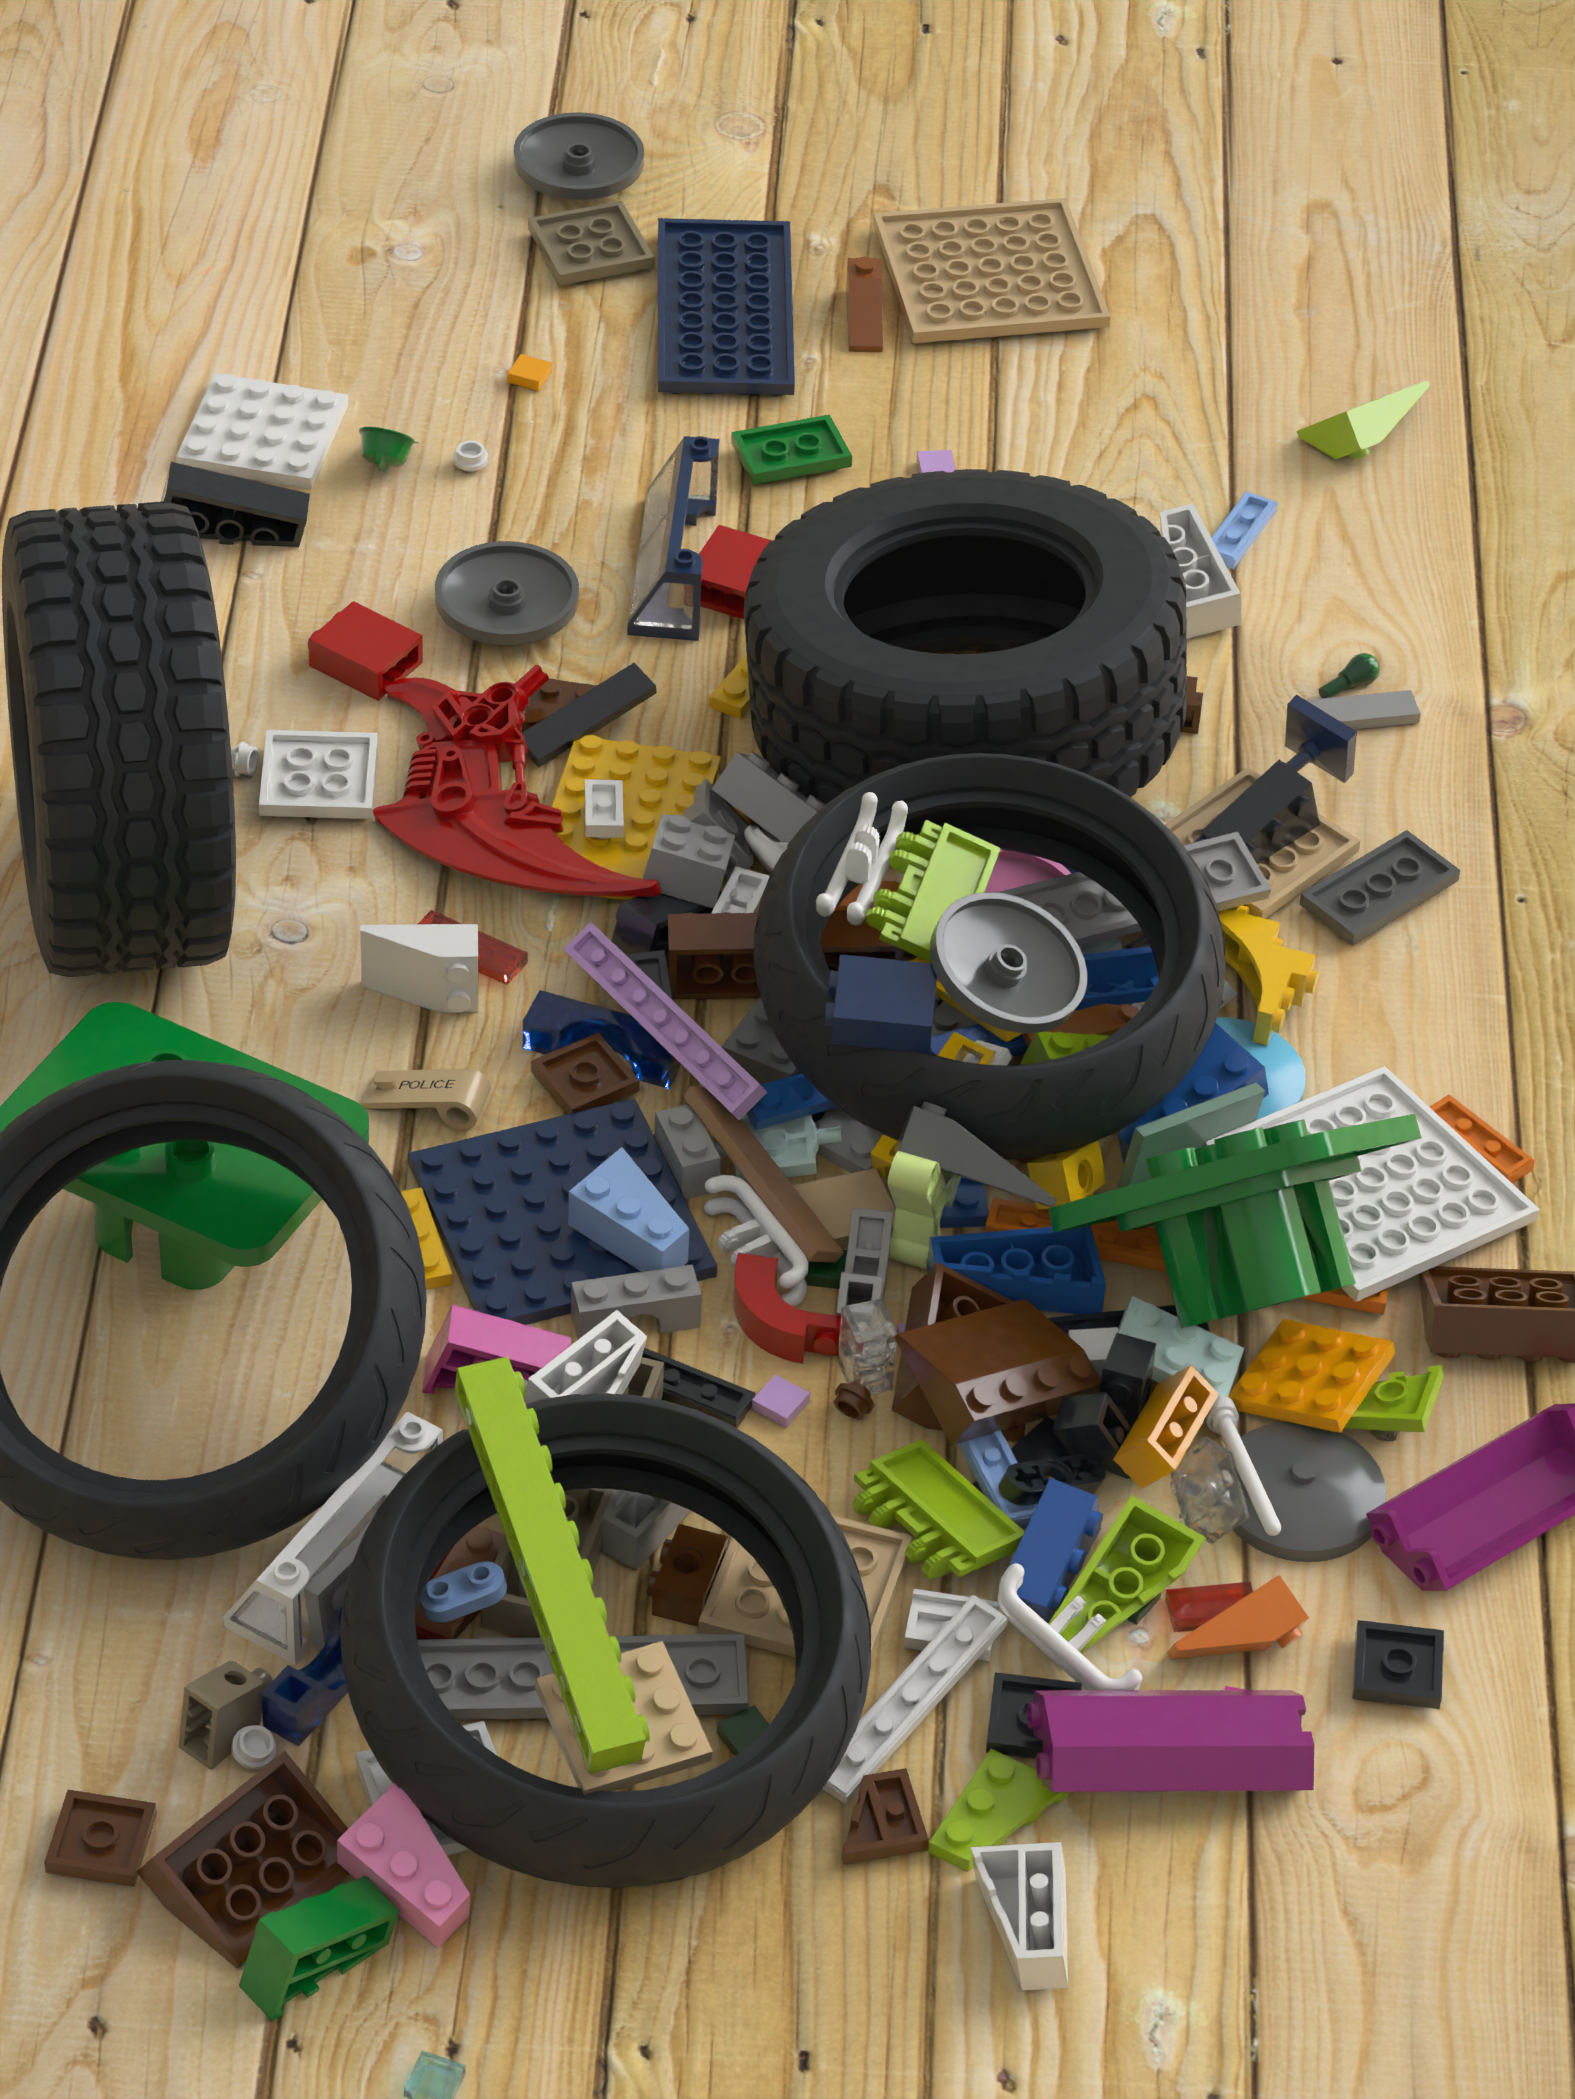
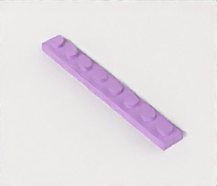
(665, 1021)

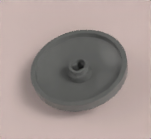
(578, 156)
(506, 593)
(1008, 962)
(1318, 1488)

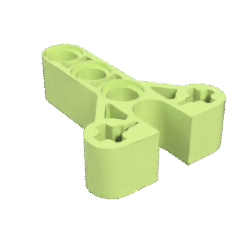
(919, 1197)

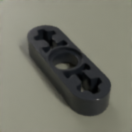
(1015, 1482)

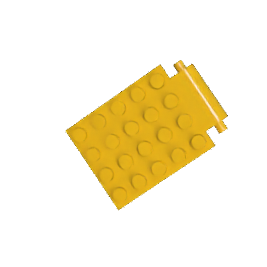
(653, 784)

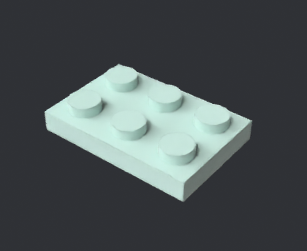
(1179, 1347)

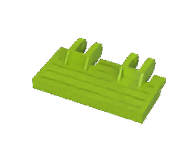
(937, 871)
(939, 1506)

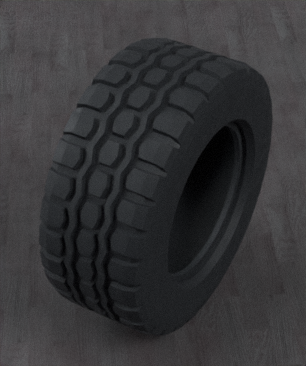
(965, 560)
(119, 738)

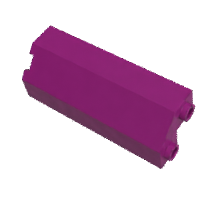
(1482, 1503)
(1172, 1740)

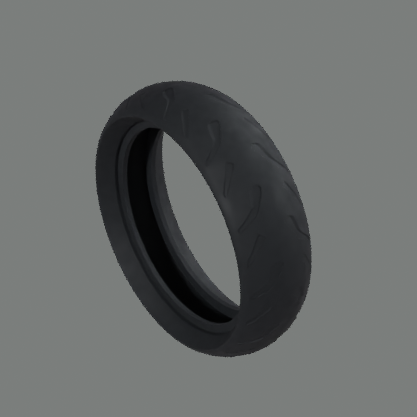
(1026, 810)
(377, 1358)
(611, 1835)

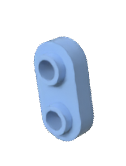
(463, 1591)

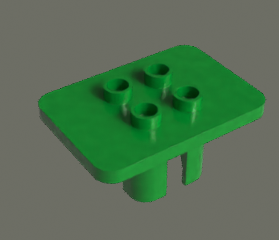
(204, 1198)
(1245, 1215)

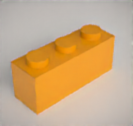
(1166, 1427)

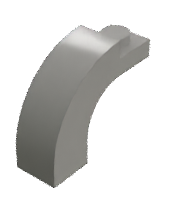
(866, 1257)

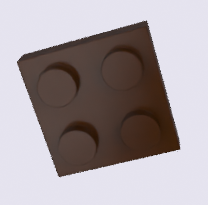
(585, 1075)
(100, 1838)

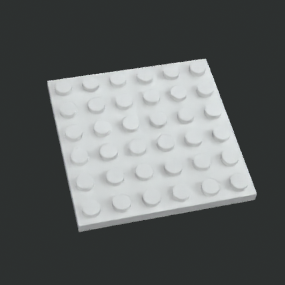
(1410, 1200)

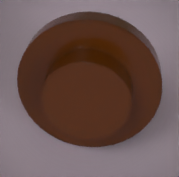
(853, 1400)

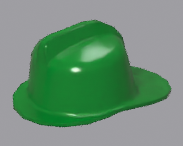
(385, 447)

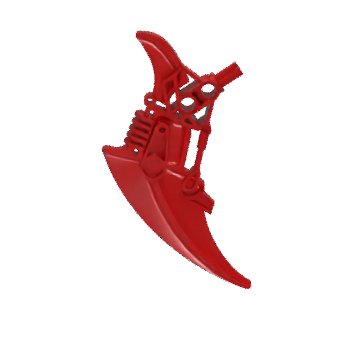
(457, 803)

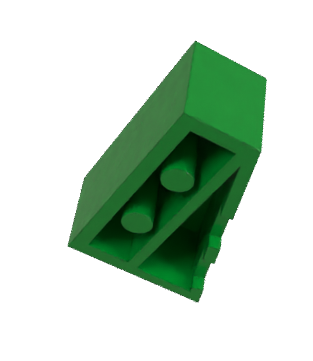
(314, 1939)

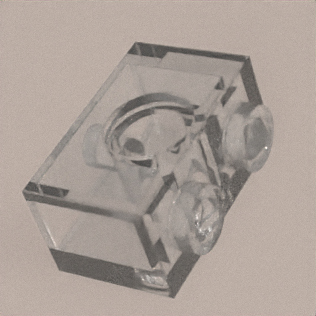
(867, 1346)
(1209, 1490)

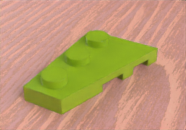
(1399, 1402)
(991, 1808)

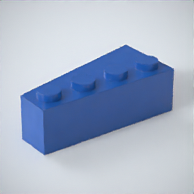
(1218, 1070)
(1032, 1264)

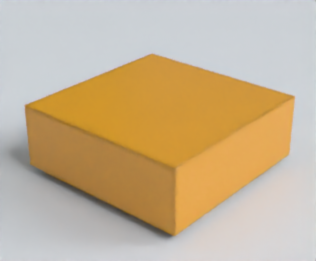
(529, 372)

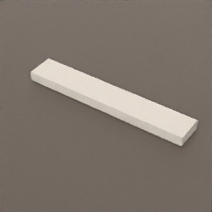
(915, 1694)

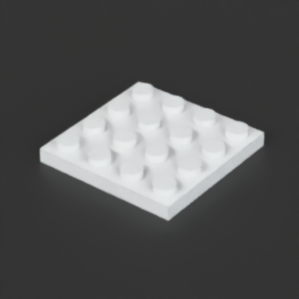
(263, 430)

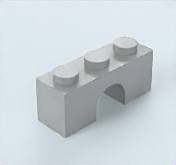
(665, 1293)

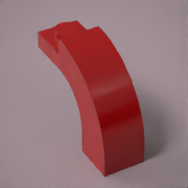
(771, 1320)

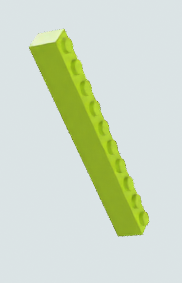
(550, 1566)

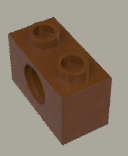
(686, 1574)

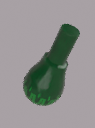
(1358, 672)

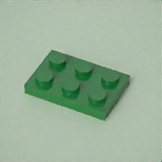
(791, 449)

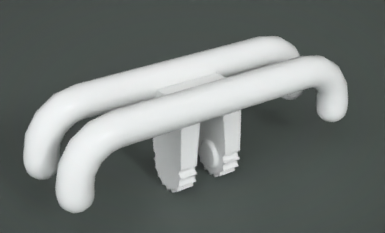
(863, 860)
(758, 1233)
(1049, 1640)

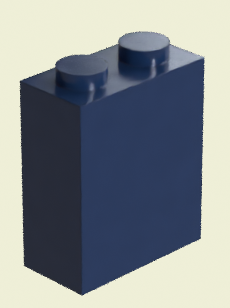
(882, 1003)

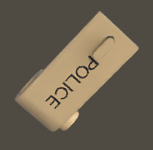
(453, 1092)

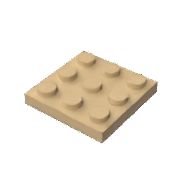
(673, 1726)

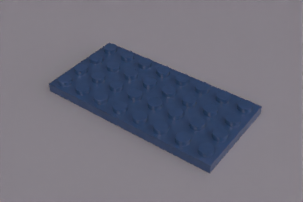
(725, 307)

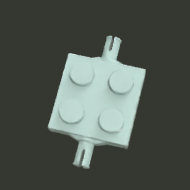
(791, 1144)

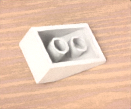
(423, 964)

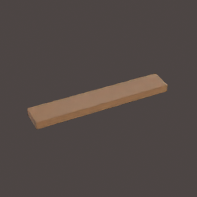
(764, 1177)

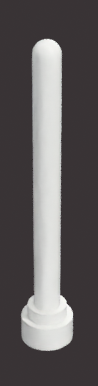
(1223, 1420)

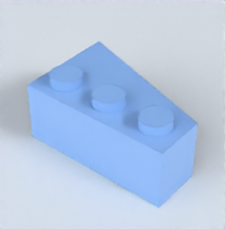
(628, 1216)

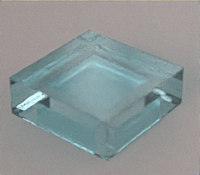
(434, 2078)

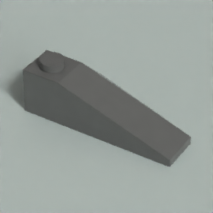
(957, 1150)

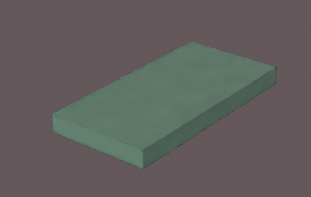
(1189, 1129)

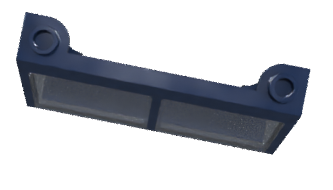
(668, 577)

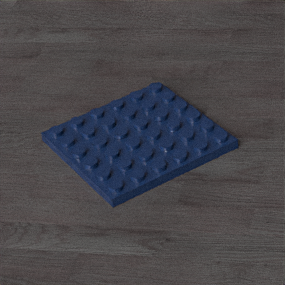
(507, 1200)

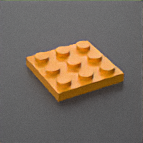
(1312, 1375)

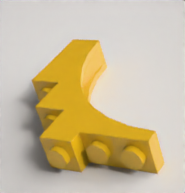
(1271, 972)

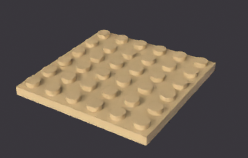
(990, 270)

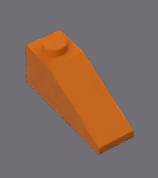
(1251, 1624)

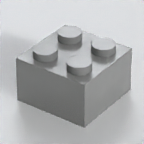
(689, 859)

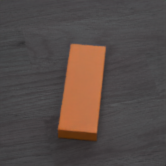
(1488, 1142)

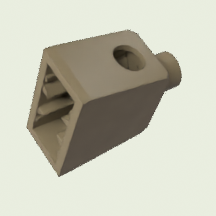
(218, 1708)

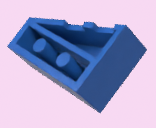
(1056, 1545)

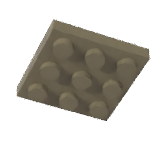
(590, 243)

